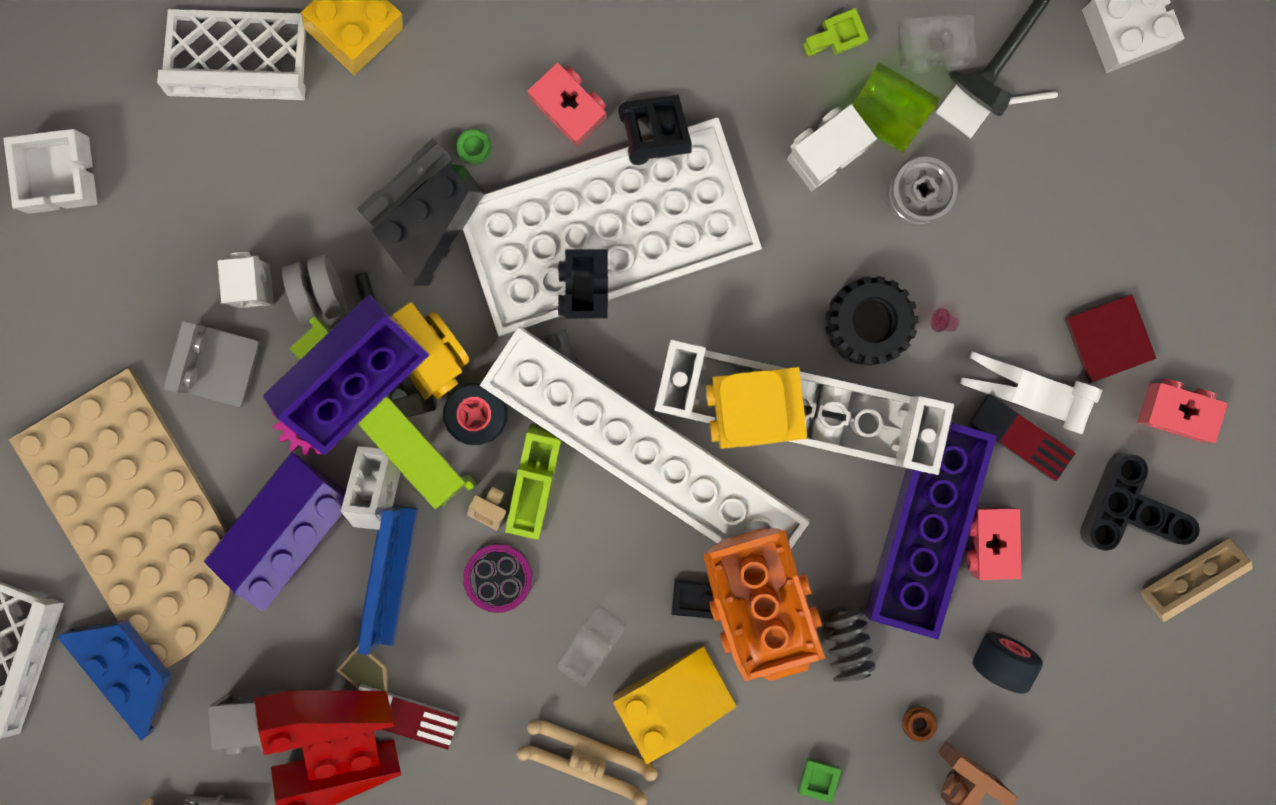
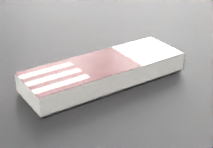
(420, 720)

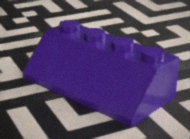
(345, 375)
(277, 531)

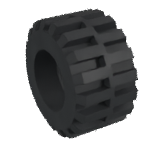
(900, 315)

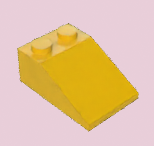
(673, 704)

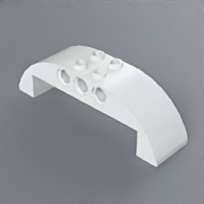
(837, 413)

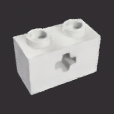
(245, 281)
(370, 488)

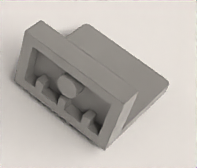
(212, 364)

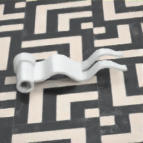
(1039, 393)

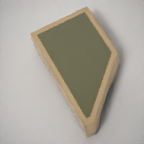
(365, 670)

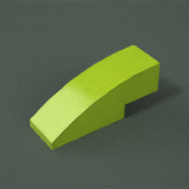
(533, 483)

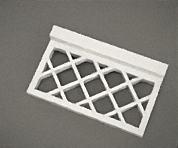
(229, 82)
(29, 656)

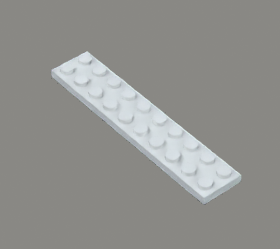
(634, 443)

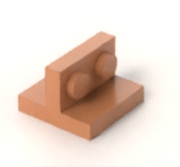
(971, 781)

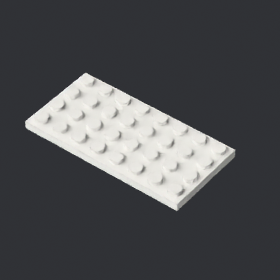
(651, 217)

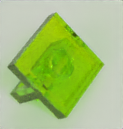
(893, 106)

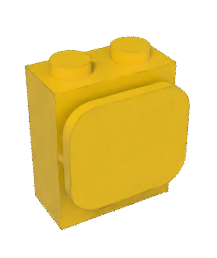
(446, 355)
(757, 408)

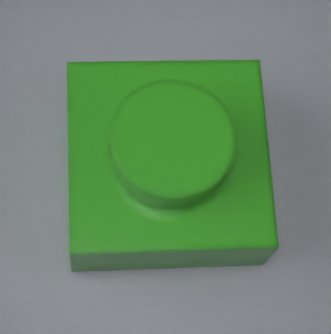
(819, 780)

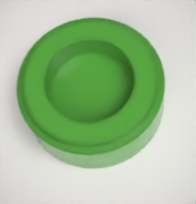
(474, 147)

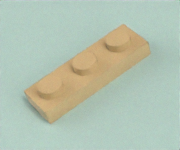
(1196, 580)

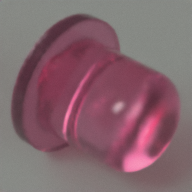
(944, 321)

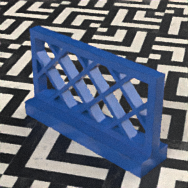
(387, 578)

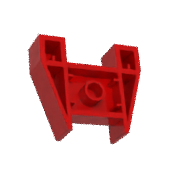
(335, 741)

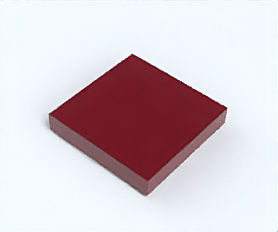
(1110, 338)

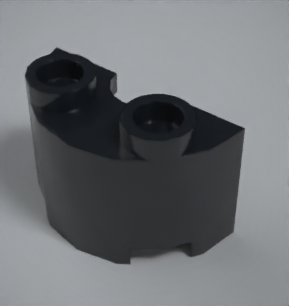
(585, 284)

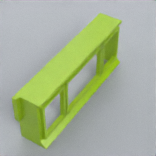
(400, 439)

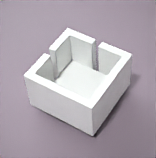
(1131, 30)
(835, 144)
(50, 171)

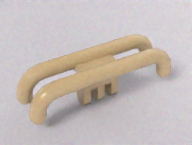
(587, 760)

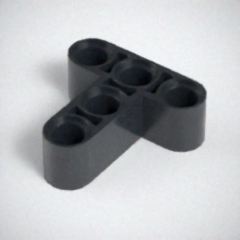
(1130, 508)

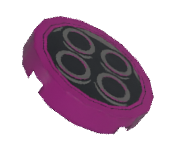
(497, 578)

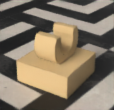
(488, 510)

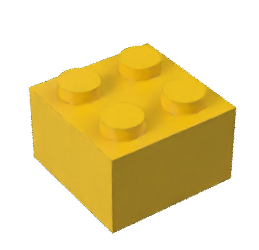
(352, 28)

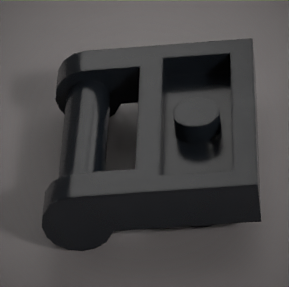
(666, 126)

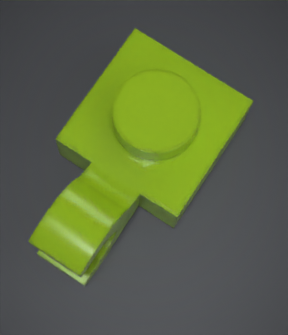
(840, 33)

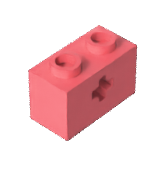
(574, 123)
(1202, 417)
(1003, 559)

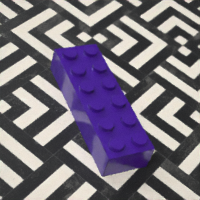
(930, 536)

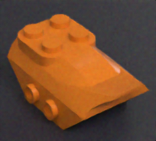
(763, 605)

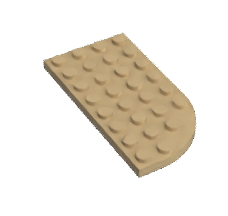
(132, 512)

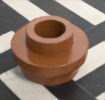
(924, 733)

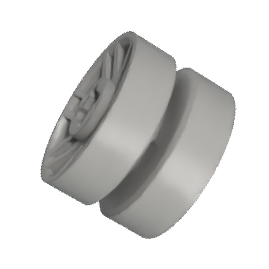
(936, 181)
(314, 289)

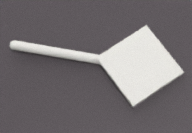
(968, 115)

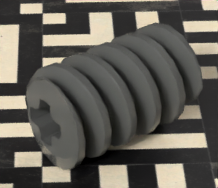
(850, 643)

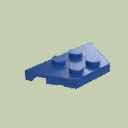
(122, 670)

